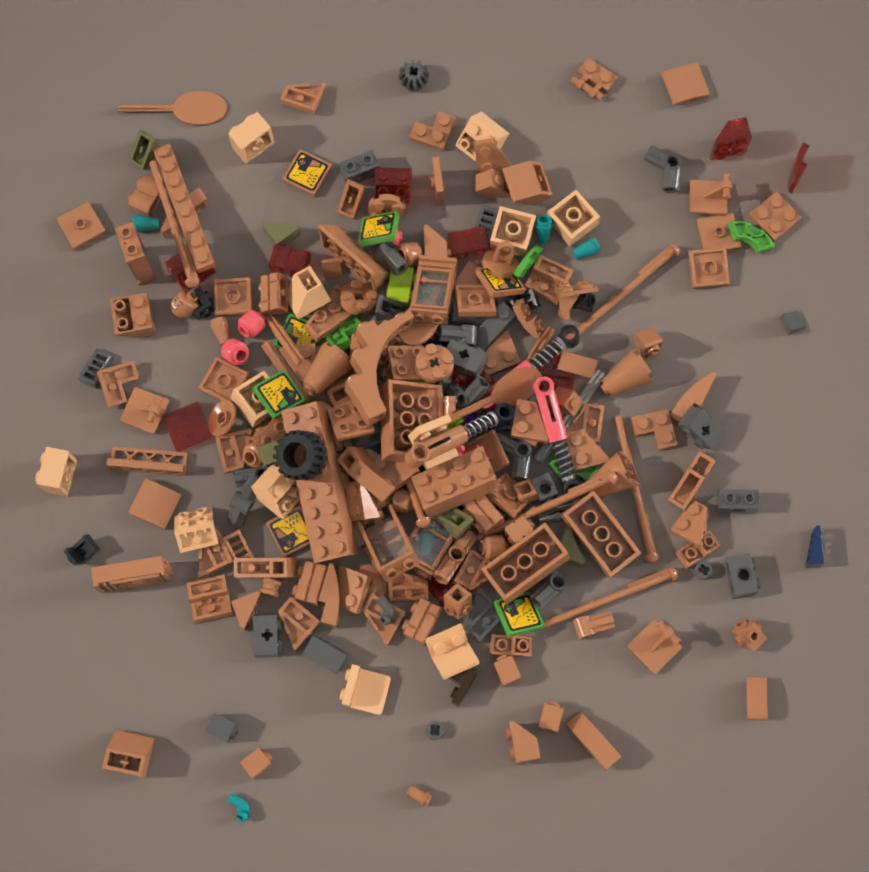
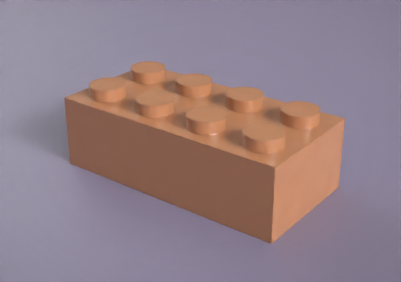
(455, 482)
(600, 534)
(525, 563)

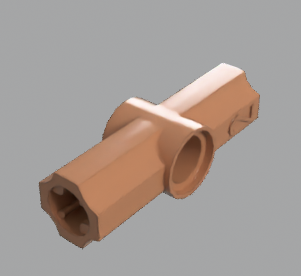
(449, 564)

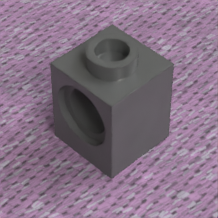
(544, 480)
(222, 728)

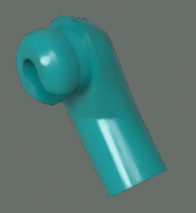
(242, 806)

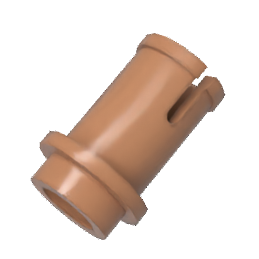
(449, 404)
(419, 795)

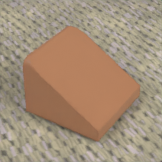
(332, 268)
(525, 491)

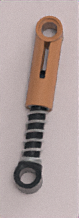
(457, 436)

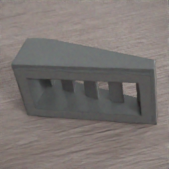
(492, 211)
(91, 364)

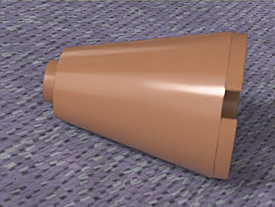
(327, 368)
(627, 374)
(625, 473)

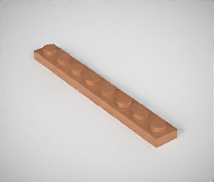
(184, 208)

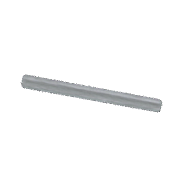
(585, 395)

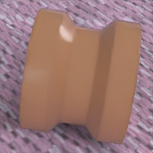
(270, 587)

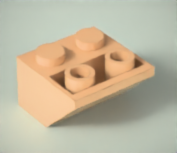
(480, 128)
(306, 293)
(276, 491)

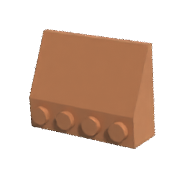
(353, 257)
(407, 408)

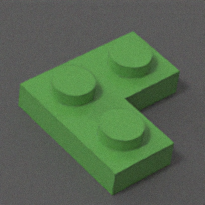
(341, 335)

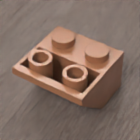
(527, 183)
(133, 316)
(524, 744)
(128, 754)

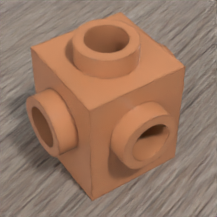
(458, 601)
(749, 634)

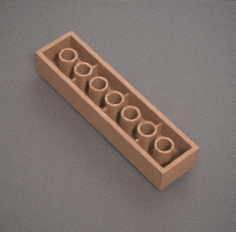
(323, 496)

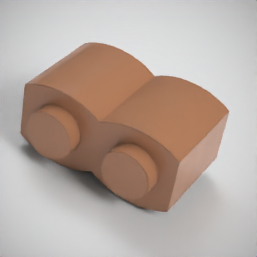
(145, 197)

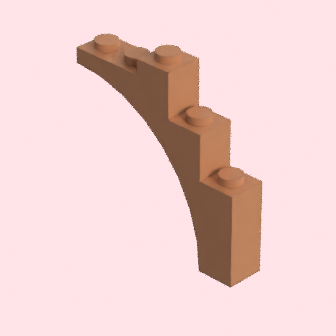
(363, 386)

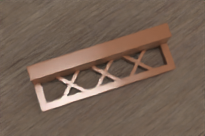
(148, 466)

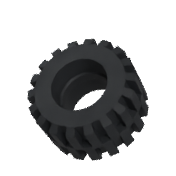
(285, 455)

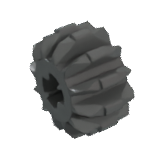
(413, 69)

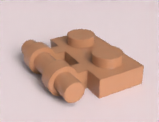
(596, 75)

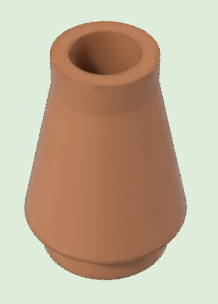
(220, 329)

